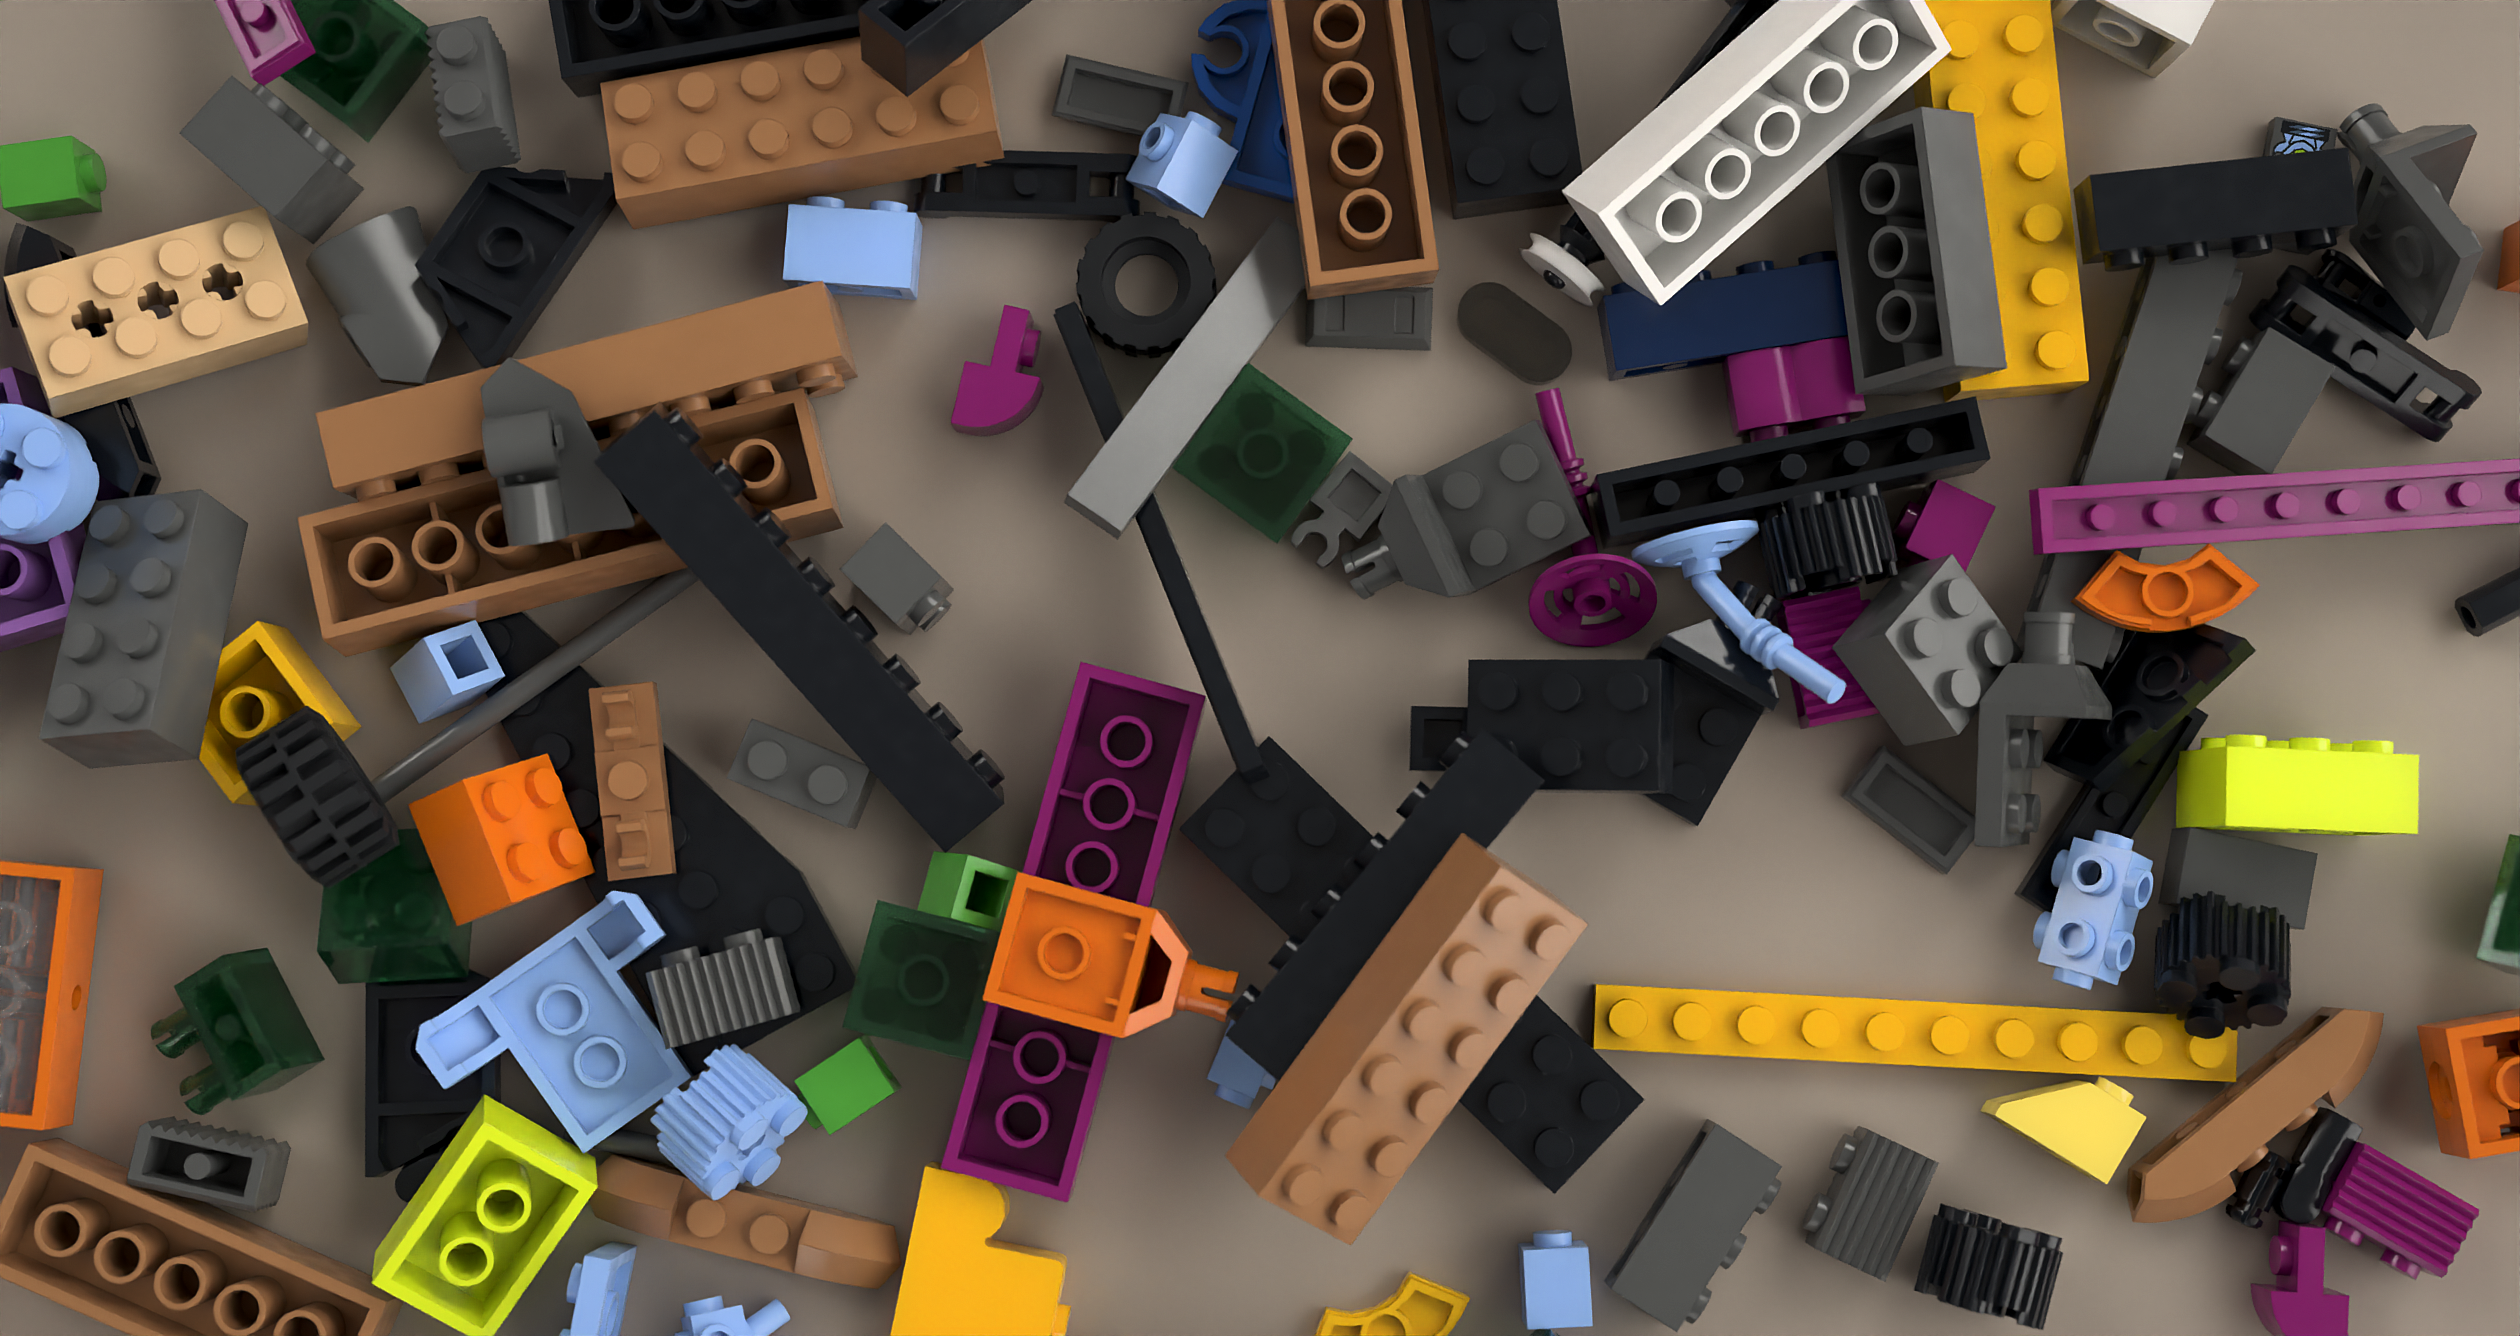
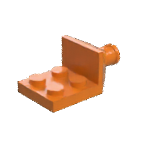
(1098, 962)

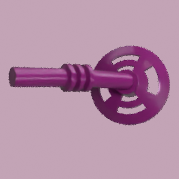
(1593, 571)

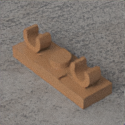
(632, 781)

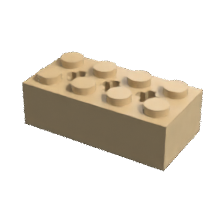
(139, 348)

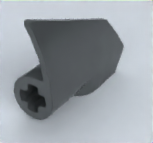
(381, 297)
(545, 459)

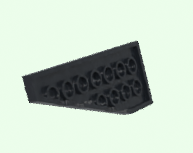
(724, 866)

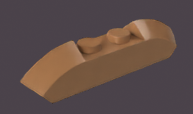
(2230, 1132)
(746, 1224)

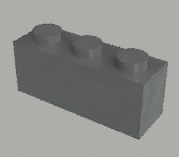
(1694, 1226)

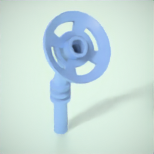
(1698, 556)

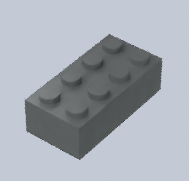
(1915, 254)
(144, 630)

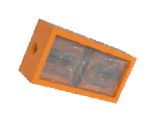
(44, 988)

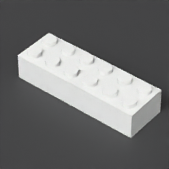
(1748, 132)

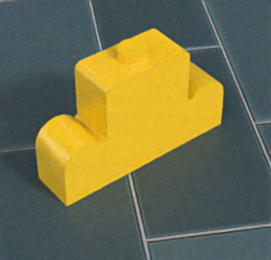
(964, 1279)

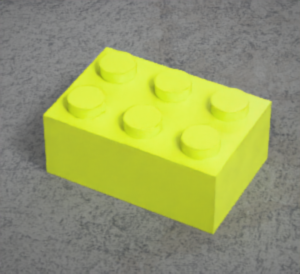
(2298, 787)
(484, 1220)

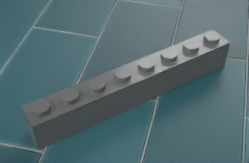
(2140, 417)

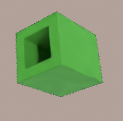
(51, 178)
(967, 889)
(846, 1085)

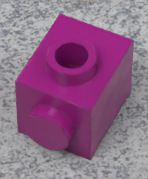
(1941, 525)

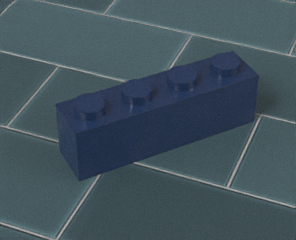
(1722, 316)

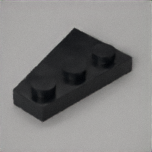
(2150, 691)

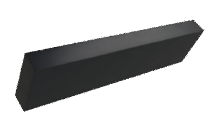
(2114, 810)

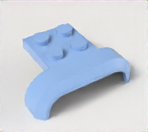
(568, 1024)

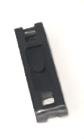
(1034, 188)
(2367, 355)

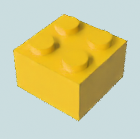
(257, 685)

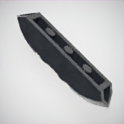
(110, 429)

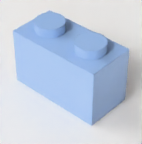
(854, 249)

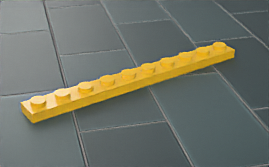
(1907, 1033)

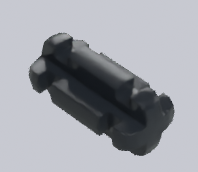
(2258, 1190)

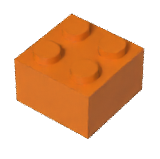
(501, 838)

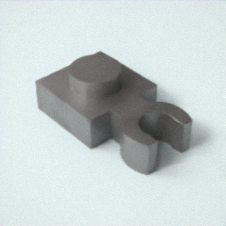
(1348, 502)

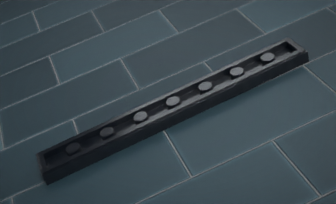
(1167, 559)

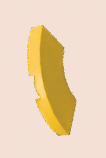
(1415, 1309)

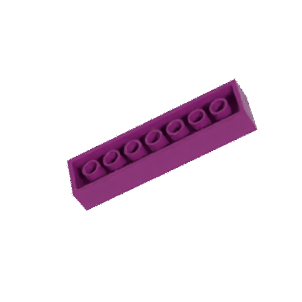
(1100, 831)

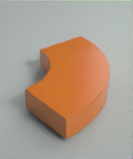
(2164, 596)

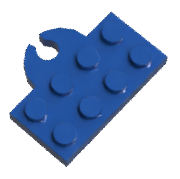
(1247, 97)

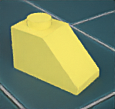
(2074, 1122)

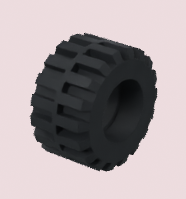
(316, 797)

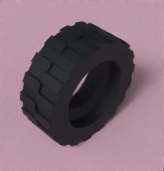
(1119, 244)

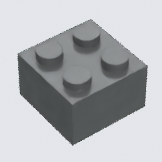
(274, 157)
(1927, 650)

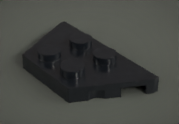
(511, 252)
(403, 1099)

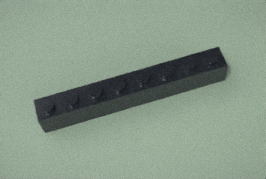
(801, 625)

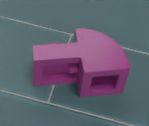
(999, 395)
(2298, 1300)

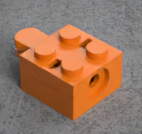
(2474, 1082)

